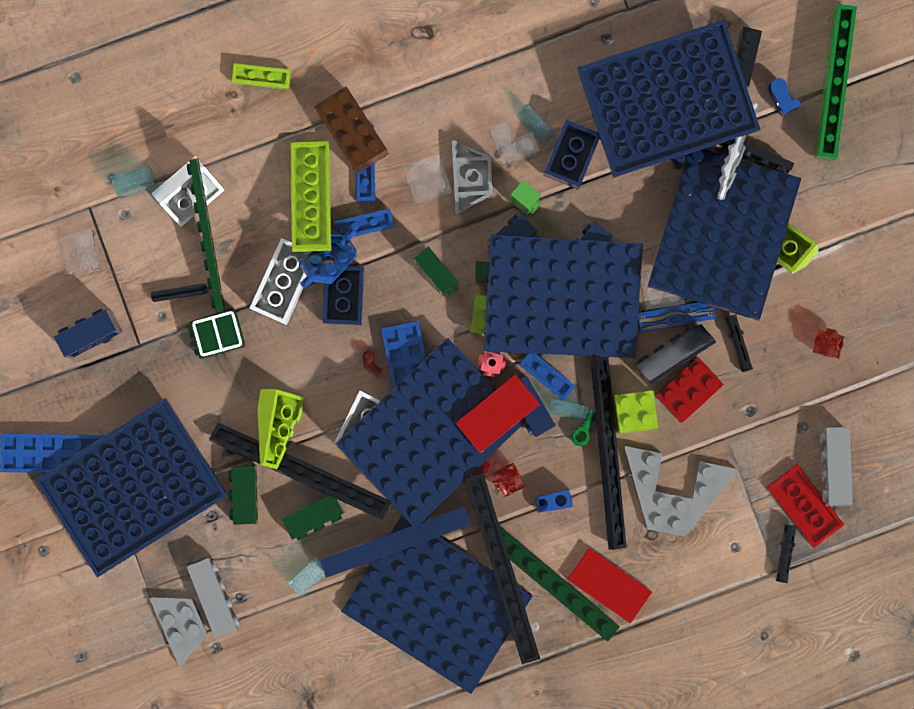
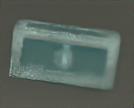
(534, 124)
(567, 409)
(307, 577)

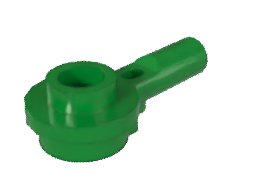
(581, 436)

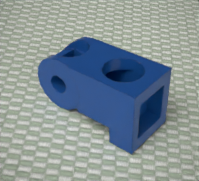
(781, 96)
(554, 501)

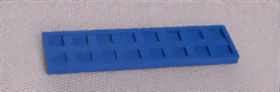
(403, 349)
(40, 451)

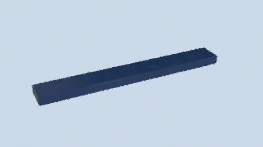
(395, 542)

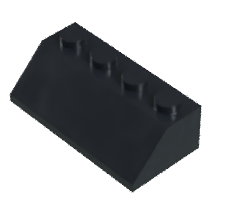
(674, 354)

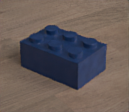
(572, 154)
(345, 298)
(87, 333)

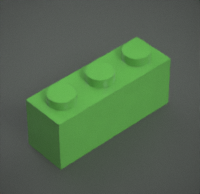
(525, 198)

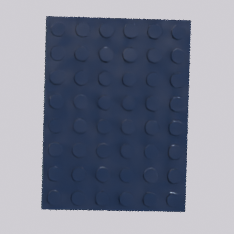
(668, 99)
(725, 247)
(562, 296)
(411, 436)
(131, 487)
(435, 608)

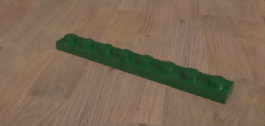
(204, 227)
(559, 588)

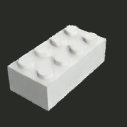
(281, 284)

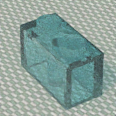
(133, 181)

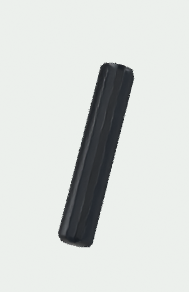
(179, 292)

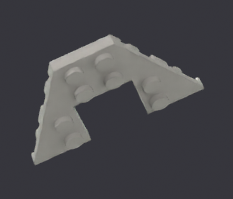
(671, 512)

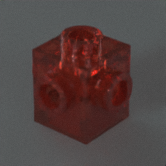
(828, 343)
(508, 480)

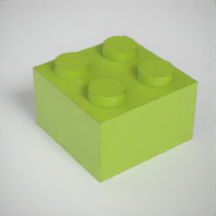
(635, 412)

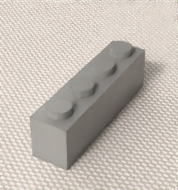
(836, 466)
(213, 598)

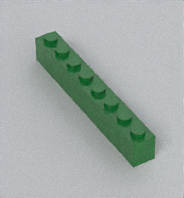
(835, 82)

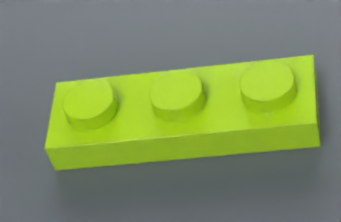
(261, 76)

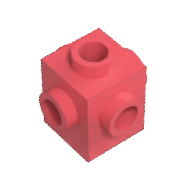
(491, 370)

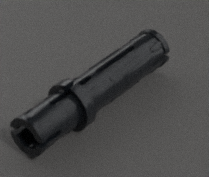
(739, 343)
(786, 553)

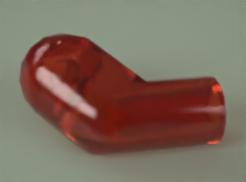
(368, 362)

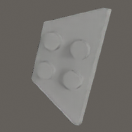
(471, 176)
(180, 624)

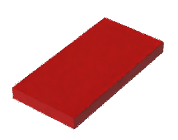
(497, 413)
(805, 505)
(609, 585)

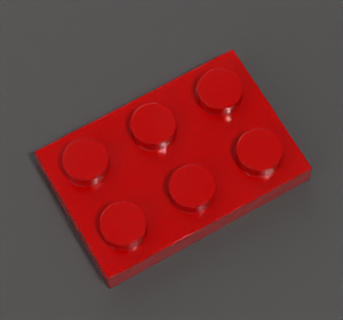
(689, 390)

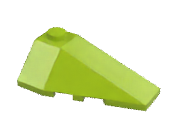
(796, 250)
(276, 419)

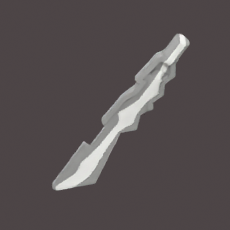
(733, 159)

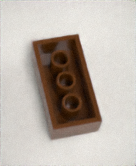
(351, 130)

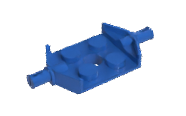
(341, 254)

